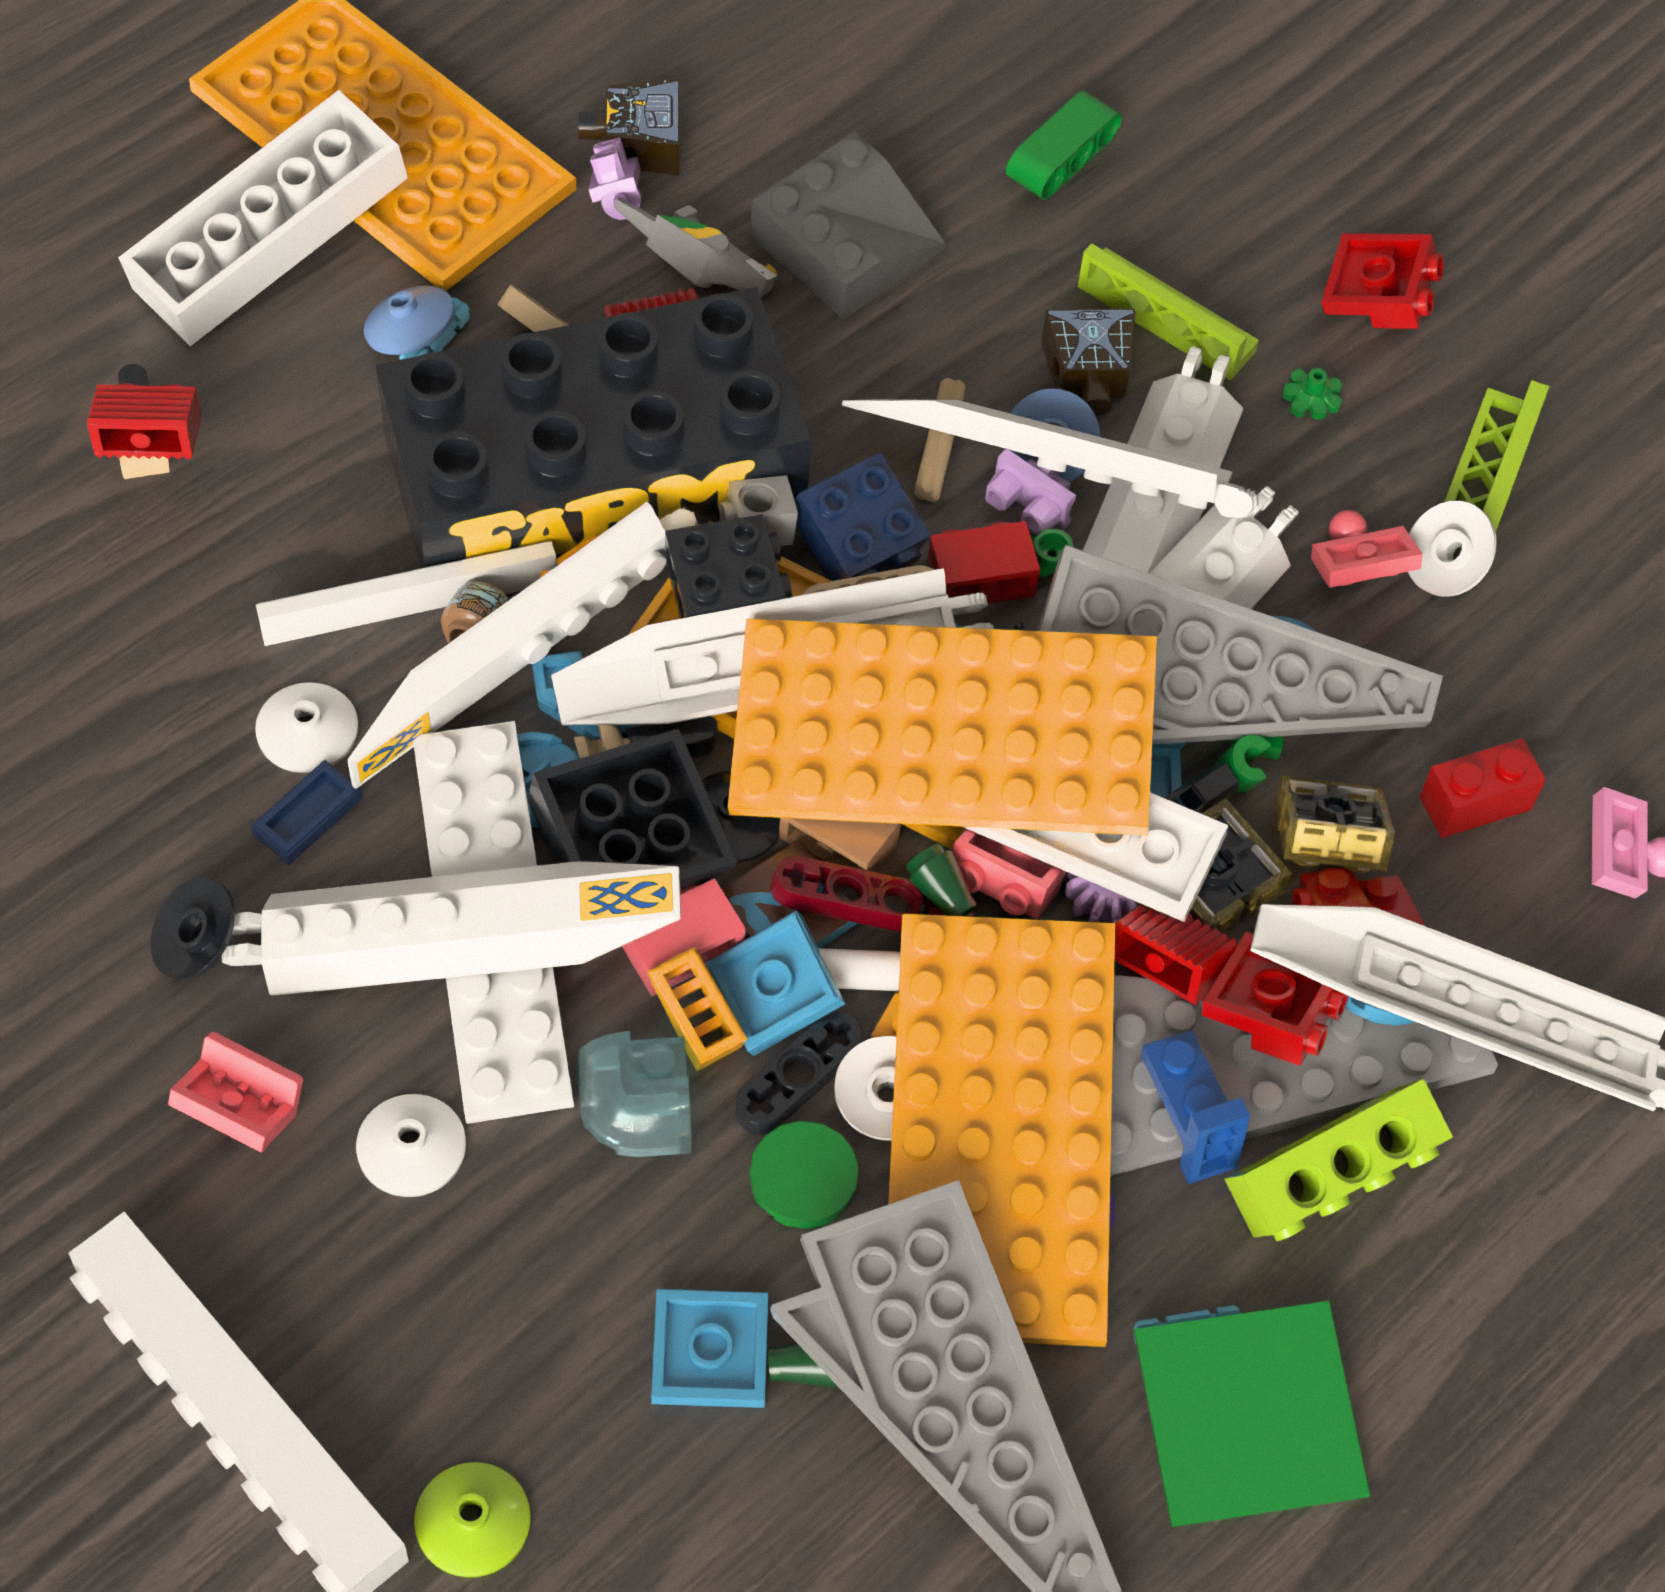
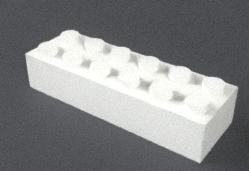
(264, 217)

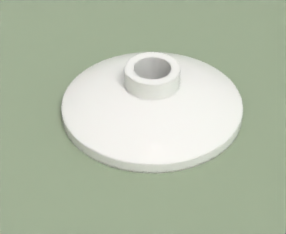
(1439, 535)
(305, 745)
(858, 1080)
(416, 1166)

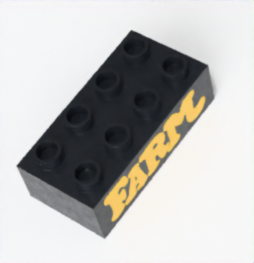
(588, 424)

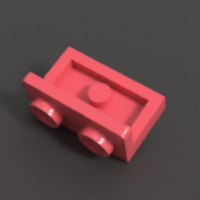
(238, 1092)

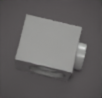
(763, 496)

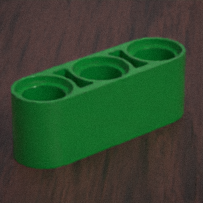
(1063, 144)

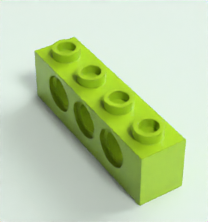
(1264, 1185)

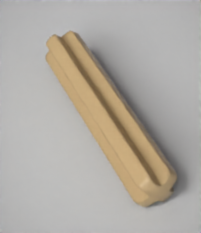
(937, 449)

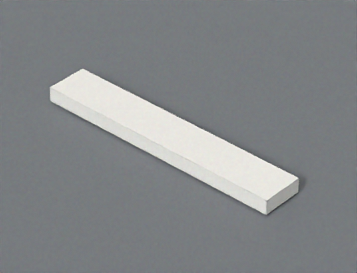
(399, 593)

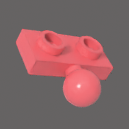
(1361, 555)

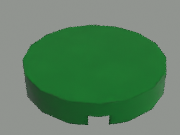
(804, 1174)

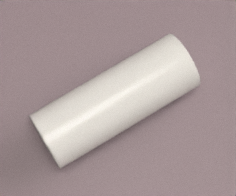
(863, 968)

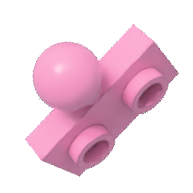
(1621, 844)

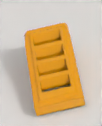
(723, 1017)

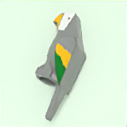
(698, 250)

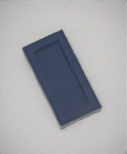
(306, 812)

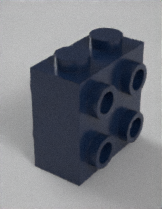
(860, 521)

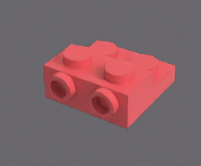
(1007, 875)

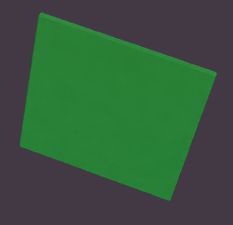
(1250, 1414)

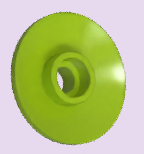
(478, 1545)

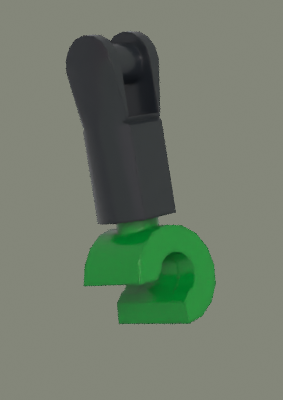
(1225, 777)

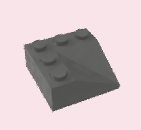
(845, 226)

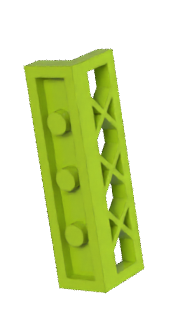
(1164, 309)
(1512, 451)

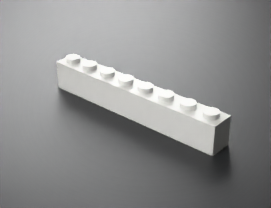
(238, 1408)

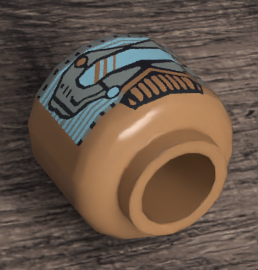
(470, 606)

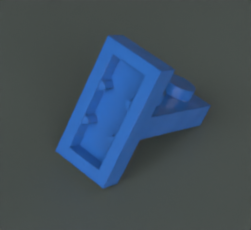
(1204, 1119)

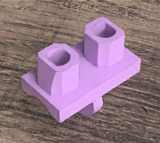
(614, 177)
(1034, 487)

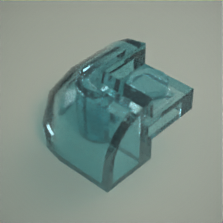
(636, 1094)

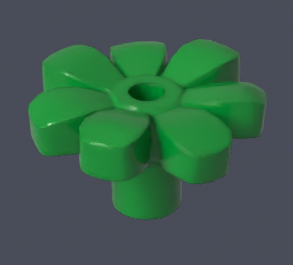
(1312, 393)

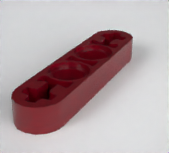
(869, 885)

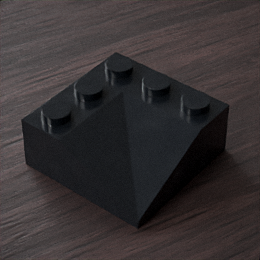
(633, 808)

